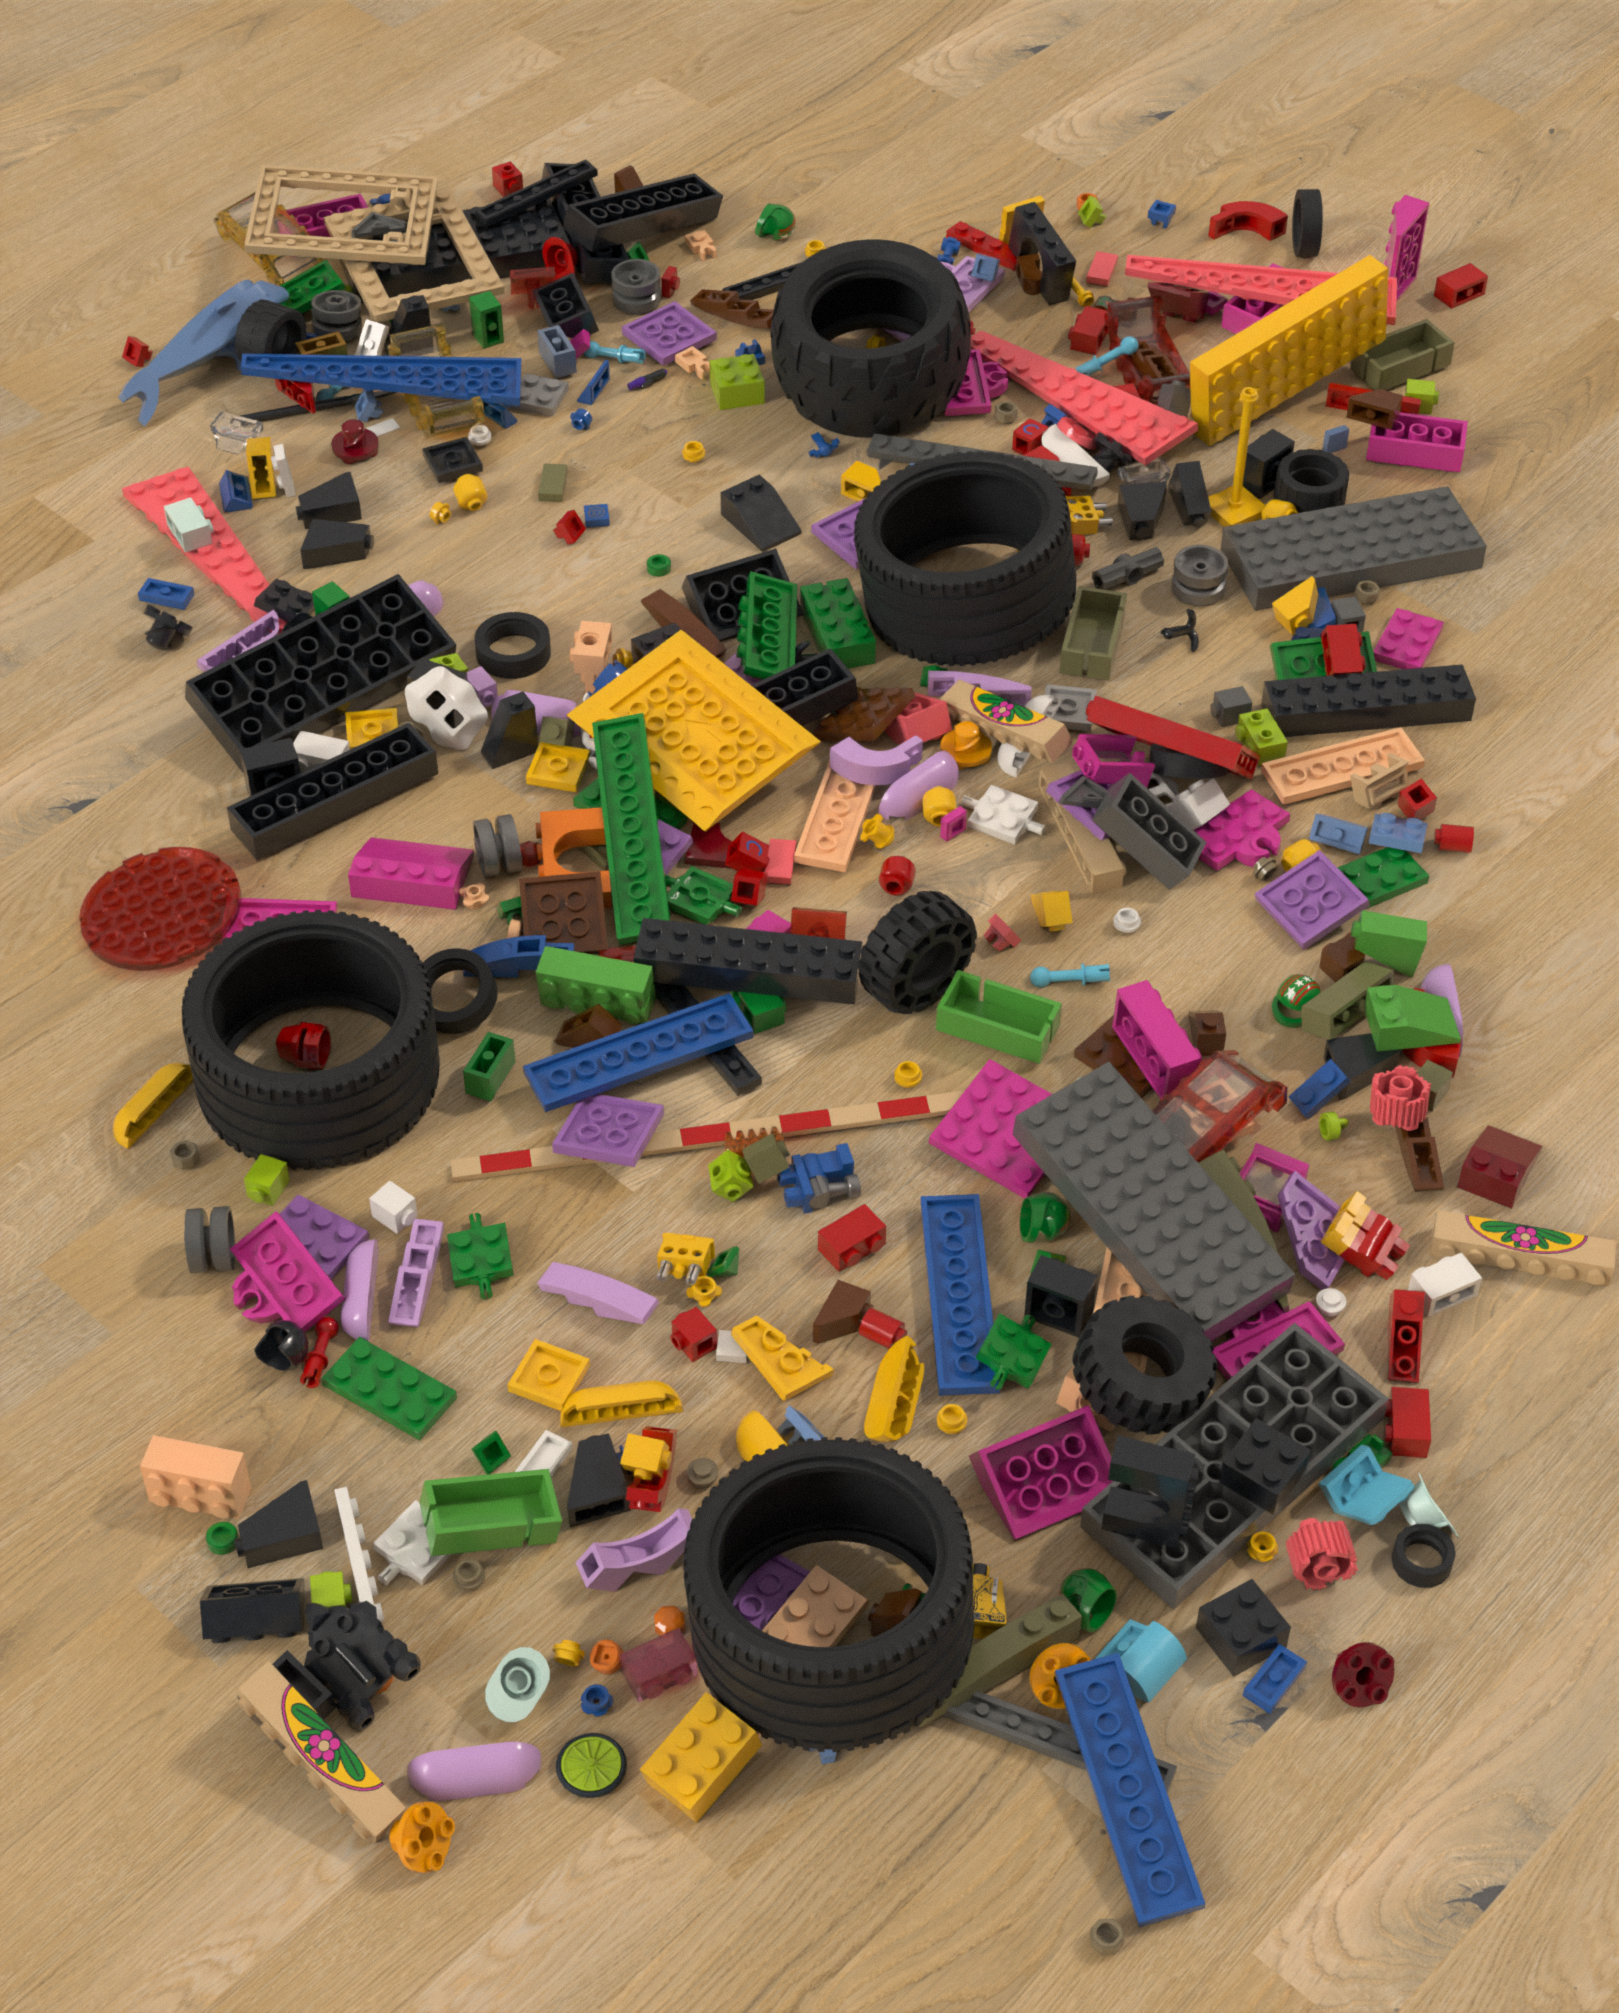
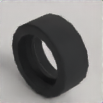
(1429, 1536)

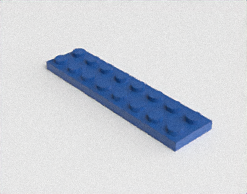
(637, 1052)
(957, 1292)
(1129, 1790)

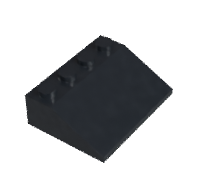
(717, 591)

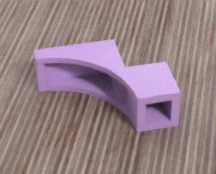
(653, 1552)

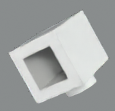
(393, 1207)

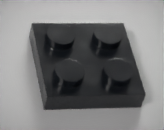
(452, 459)
(284, 600)

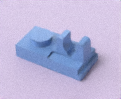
(1338, 833)
(800, 1424)

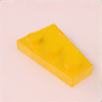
(778, 1360)

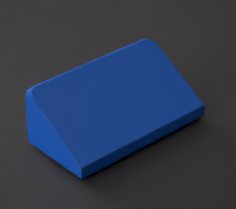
(595, 385)
(499, 414)
(235, 492)
(1324, 612)

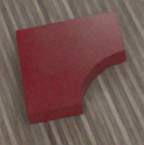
(708, 847)

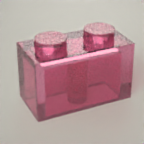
(658, 1665)

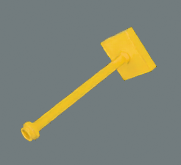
(1085, 298)
(1236, 503)

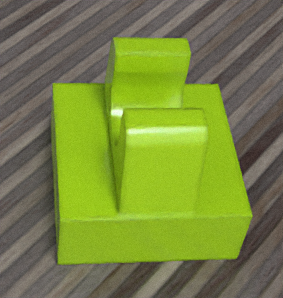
(1091, 212)

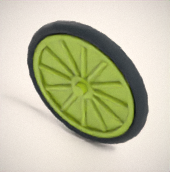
(591, 1765)

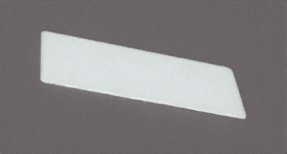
(384, 427)

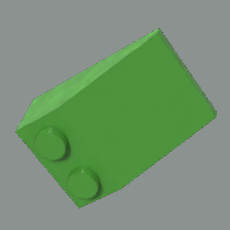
(1409, 1018)

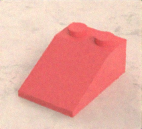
(922, 717)

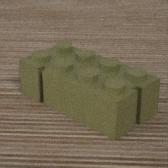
(1404, 356)
(1093, 633)

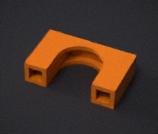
(567, 830)

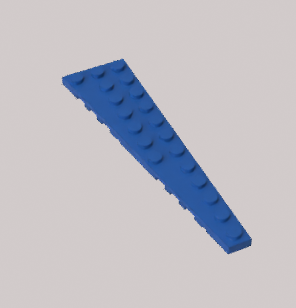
(446, 377)

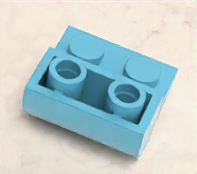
(1148, 1656)

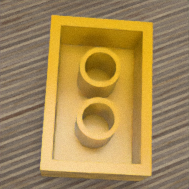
(701, 1757)

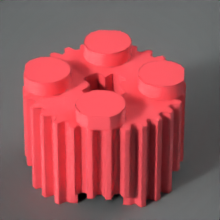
(1399, 1098)
(1321, 1553)

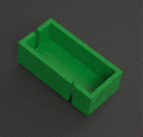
(838, 622)

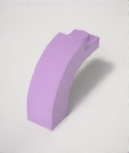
(871, 766)

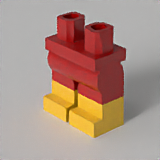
(1365, 1238)

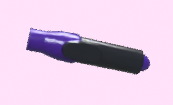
(647, 380)

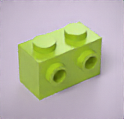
(1262, 735)

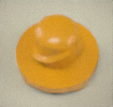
(967, 745)
(1043, 1671)
(422, 1837)

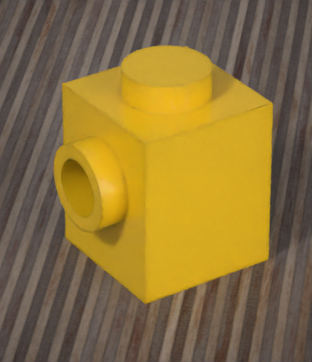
(645, 1456)

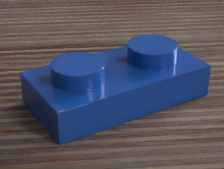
(166, 593)
(1319, 1089)
(1274, 1678)

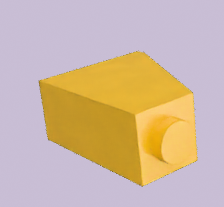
(260, 467)

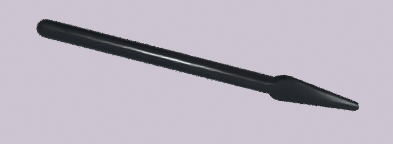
(319, 405)

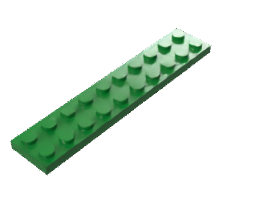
(630, 824)

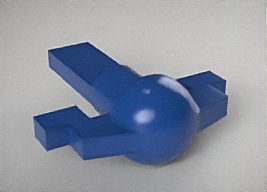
(382, 199)
(825, 449)

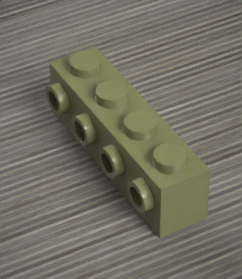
(1343, 1001)

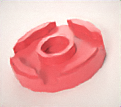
(1075, 432)

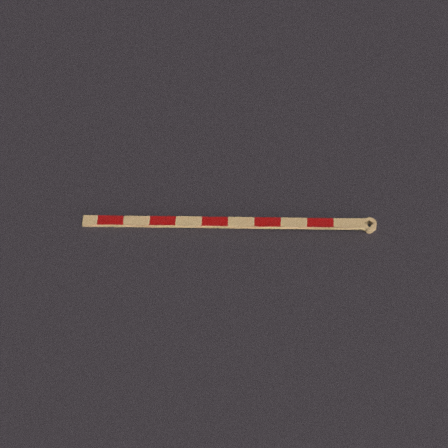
(713, 1135)

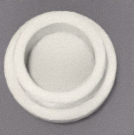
(479, 435)
(1127, 920)
(1330, 1302)

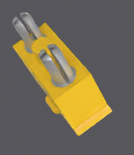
(1086, 515)
(684, 1256)

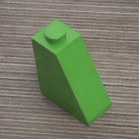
(1391, 940)

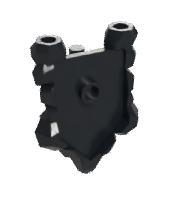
(355, 1657)

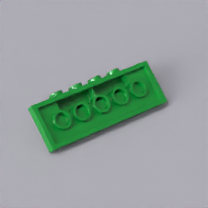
(767, 626)

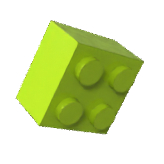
(737, 381)

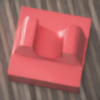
(1001, 930)

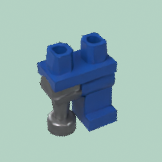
(819, 1178)

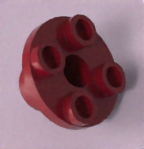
(354, 442)
(1363, 1674)

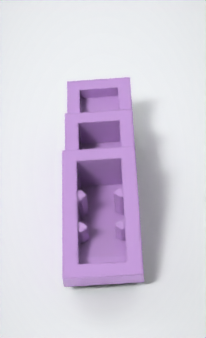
(941, 681)
(416, 1273)
(605, 1295)

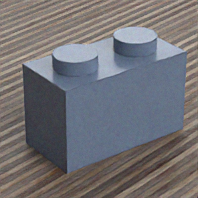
(557, 351)

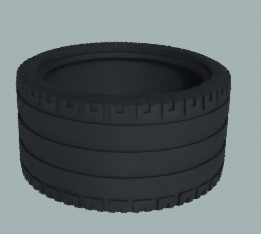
(978, 611)
(297, 965)
(813, 1496)

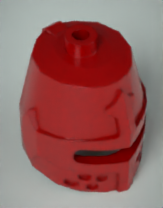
(305, 1045)

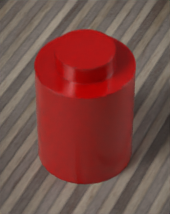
(1454, 838)
(881, 1328)

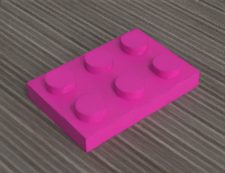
(1407, 640)

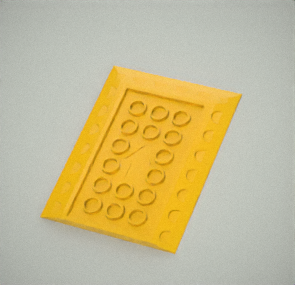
(705, 728)

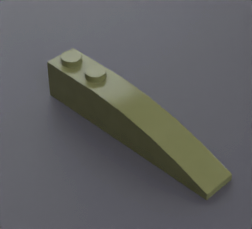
(1226, 1175)
(1013, 1649)

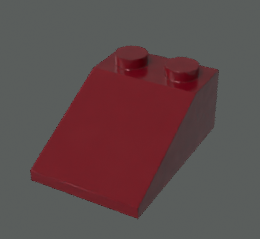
(1180, 300)
(1498, 1166)

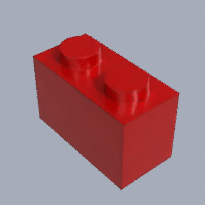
(1460, 285)
(1088, 331)
(1342, 649)
(852, 1238)
(1408, 1422)

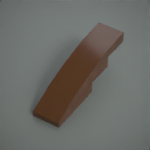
(730, 307)
(1151, 362)
(668, 611)
(1421, 1157)

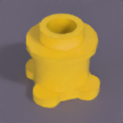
(878, 832)

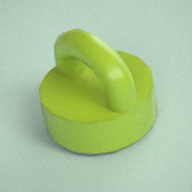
(1331, 1126)

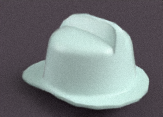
(1421, 1508)
(517, 1684)

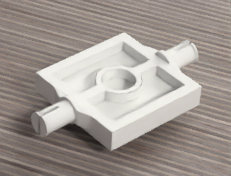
(1003, 814)
(407, 1548)

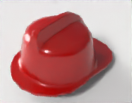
(560, 255)

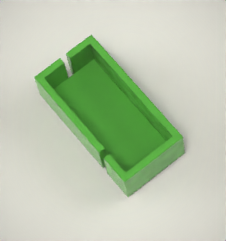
(589, 980)
(1003, 1021)
(490, 1512)

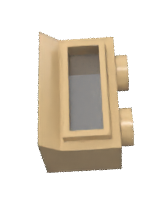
(1383, 784)

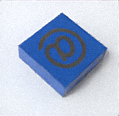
(596, 515)

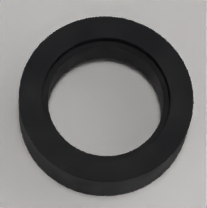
(1307, 222)
(512, 665)
(1180, 765)
(484, 1001)

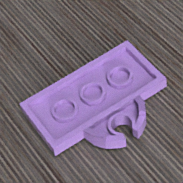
(973, 288)

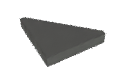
(378, 224)
(1084, 794)

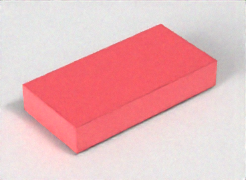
(1102, 268)
(781, 861)

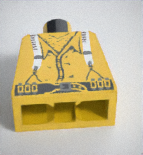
(988, 1602)

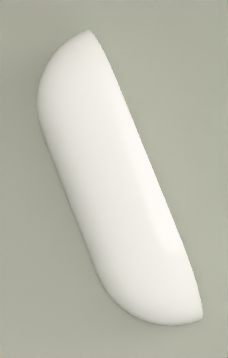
(1071, 452)
(1009, 757)

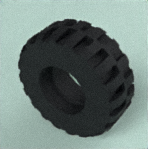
(916, 951)
(1124, 1392)

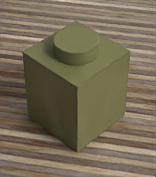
(556, 730)
(1439, 1079)
(766, 1157)

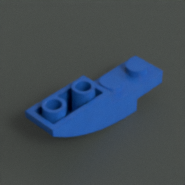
(514, 954)

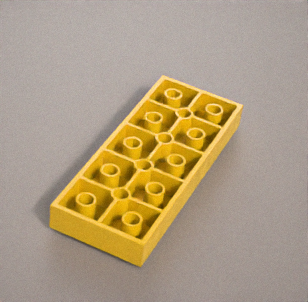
(1290, 348)

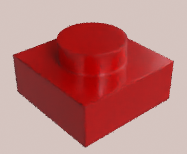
(669, 282)

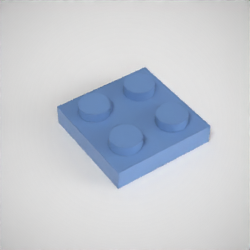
(1398, 832)

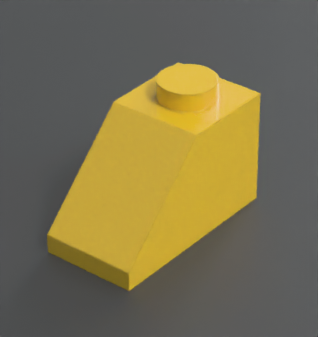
(859, 481)
(1297, 606)
(1052, 909)

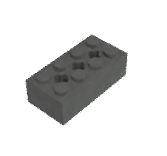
(1149, 831)

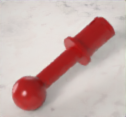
(316, 1360)

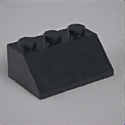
(566, 306)
(252, 1610)

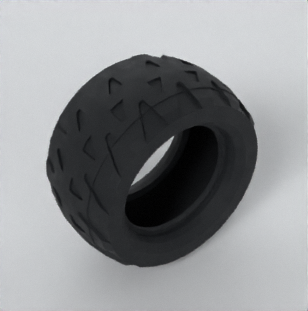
(866, 288)

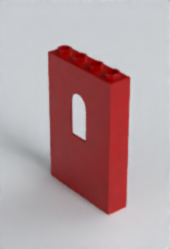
(1172, 735)

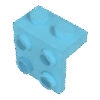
(1362, 1489)

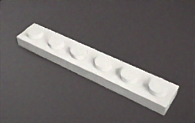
(359, 1559)

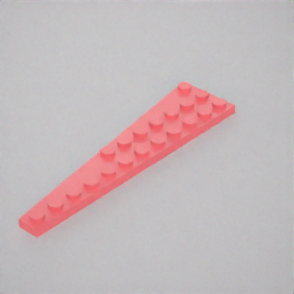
(1245, 281)
(1134, 423)
(222, 561)

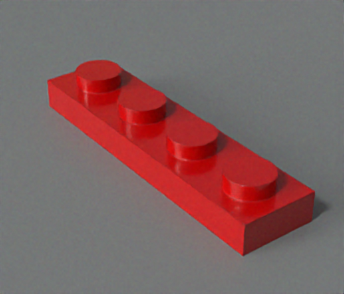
(982, 244)
(1339, 395)

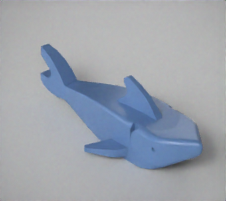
(199, 341)

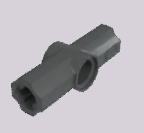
(1128, 568)

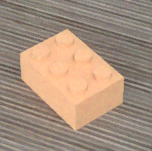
(195, 1477)

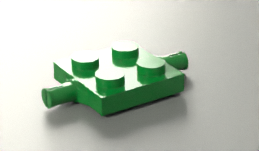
(700, 896)
(480, 1255)
(1013, 1351)

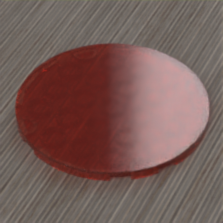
(160, 909)

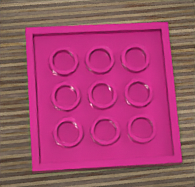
(982, 1126)

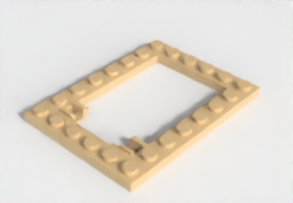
(461, 234)
(411, 247)

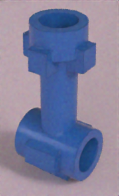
(949, 246)

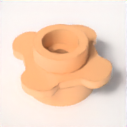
(474, 896)

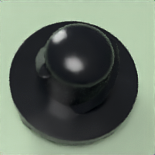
(1110, 453)
(164, 628)

